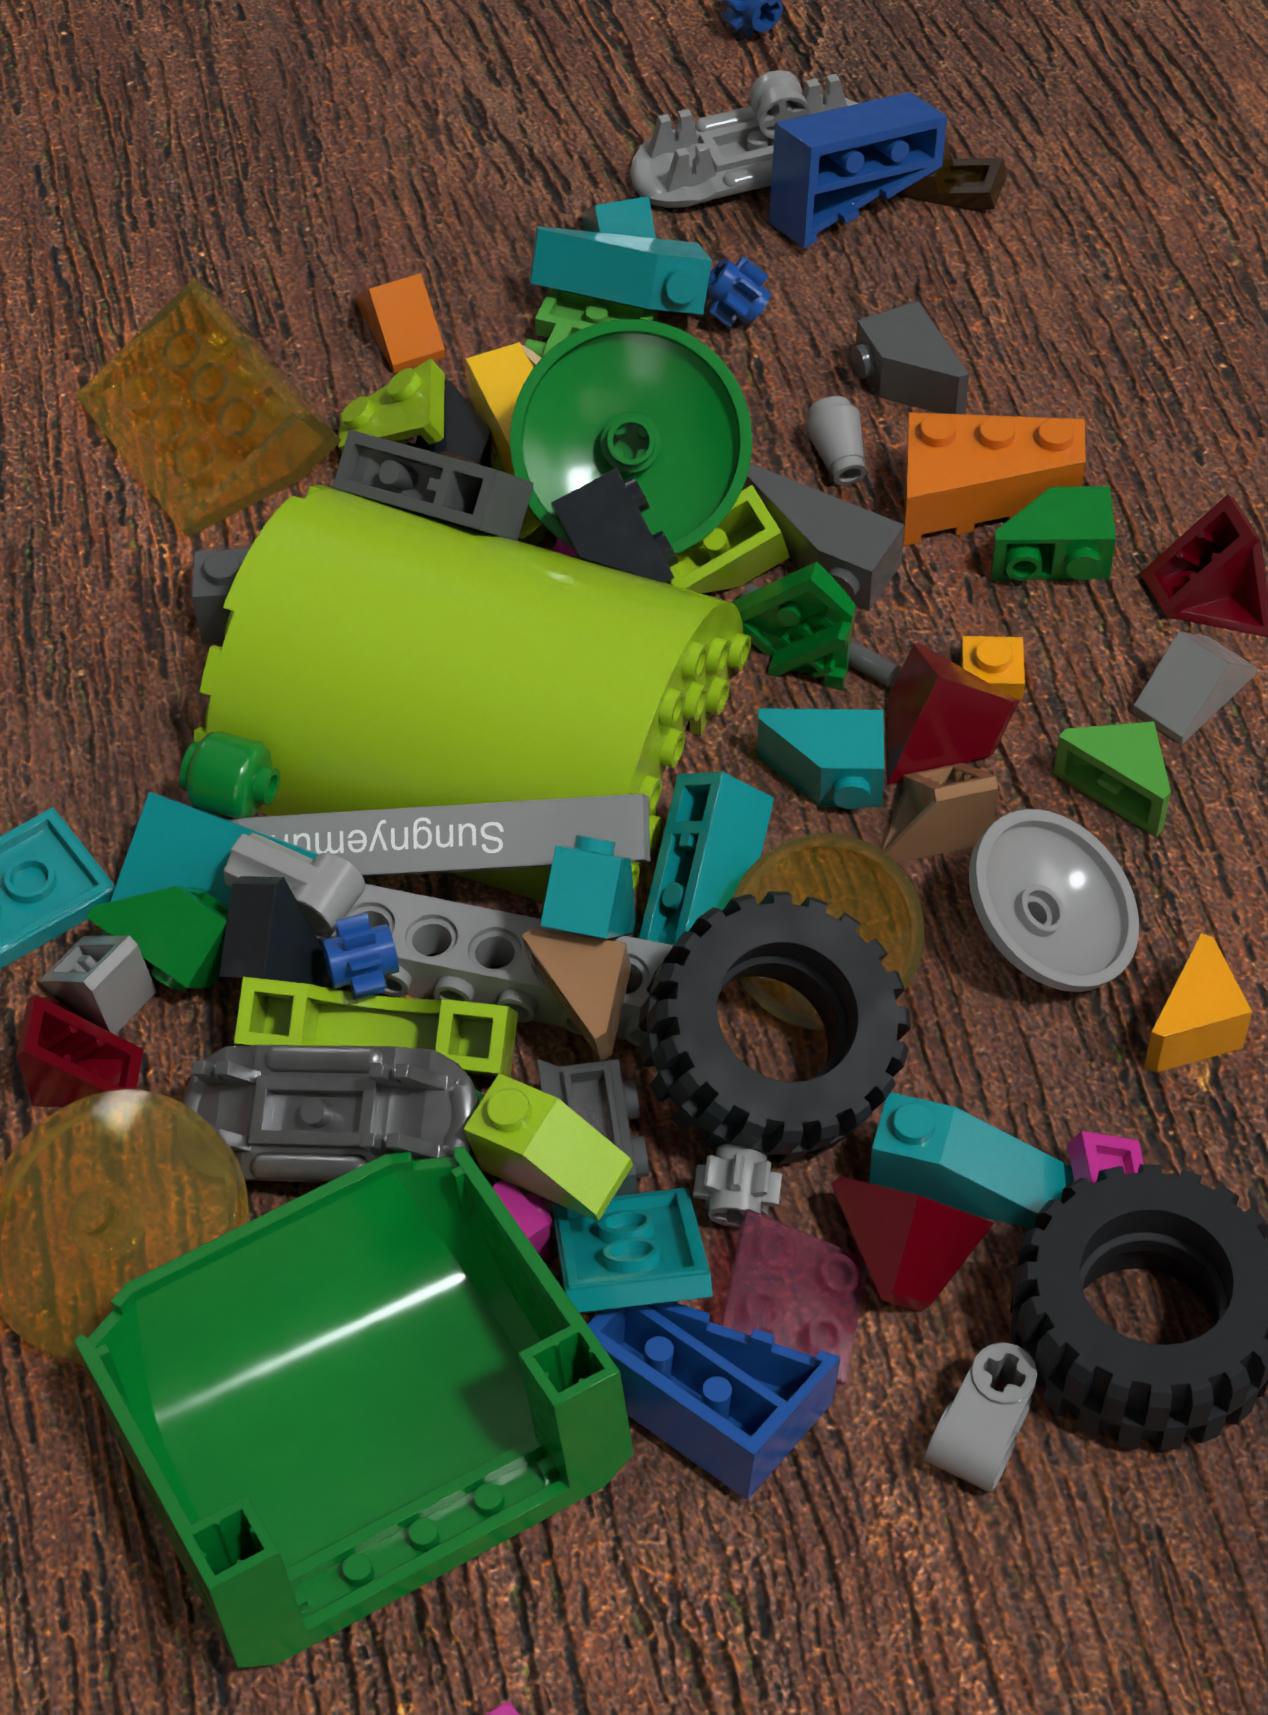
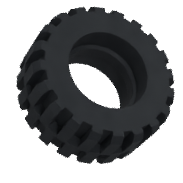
(824, 964)
(1130, 1384)

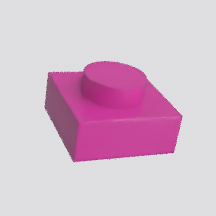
(1096, 1152)
(530, 1216)

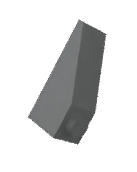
(433, 484)
(845, 539)

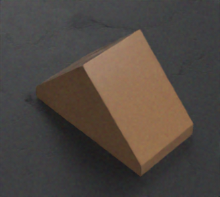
(586, 979)

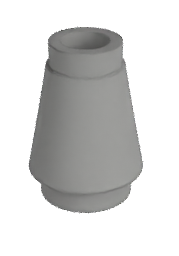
(837, 436)

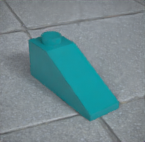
(622, 268)
(706, 849)
(590, 890)
(963, 1162)

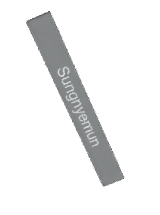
(467, 834)

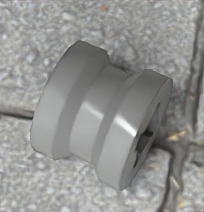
(777, 98)

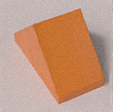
(402, 322)

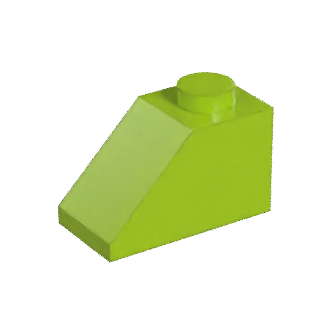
(735, 551)
(545, 1148)

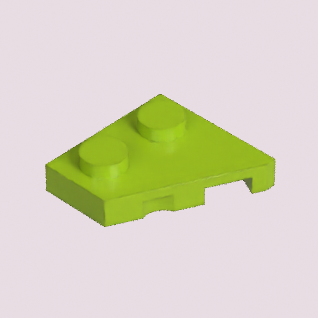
(402, 409)

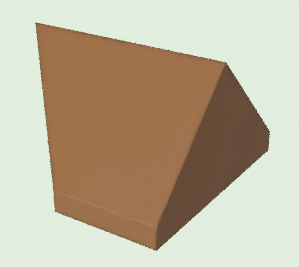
(941, 812)

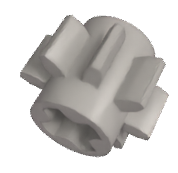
(734, 1182)

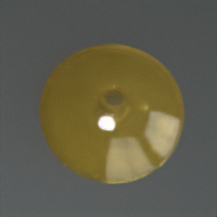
(851, 880)

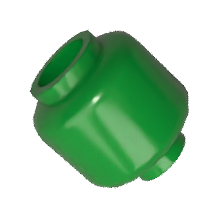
(229, 775)

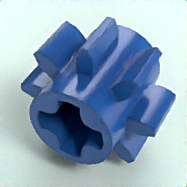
(752, 15)
(736, 291)
(360, 956)

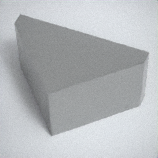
(1191, 685)
(102, 980)

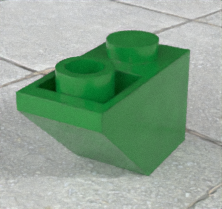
(1058, 537)
(175, 930)

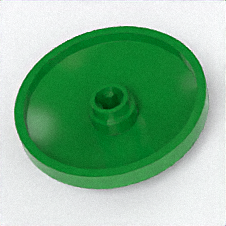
(638, 403)

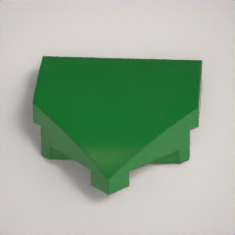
(802, 624)

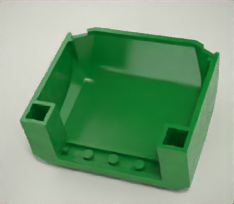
(354, 1398)

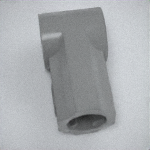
(322, 886)

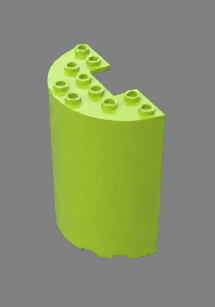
(457, 667)

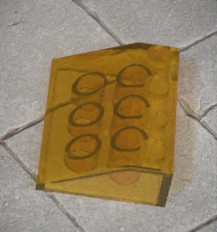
(205, 412)

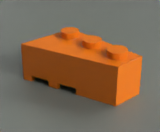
(984, 467)

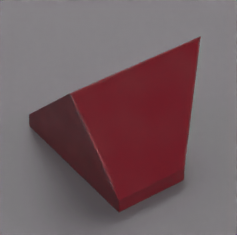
(1214, 573)
(941, 715)
(70, 1056)
(908, 1240)

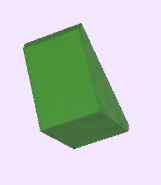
(1118, 769)

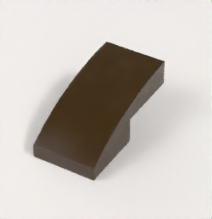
(962, 183)

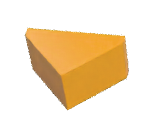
(1203, 1013)

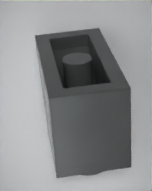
(910, 360)
(212, 578)

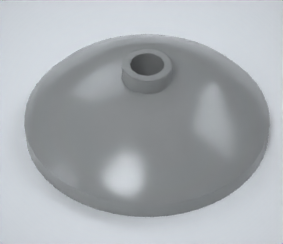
(1053, 900)

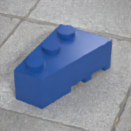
(847, 157)
(714, 1391)

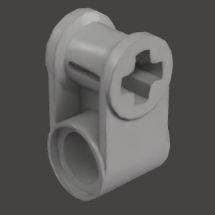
(982, 1423)

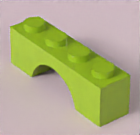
(295, 1013)

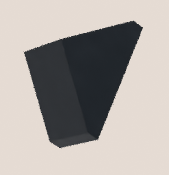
(270, 935)

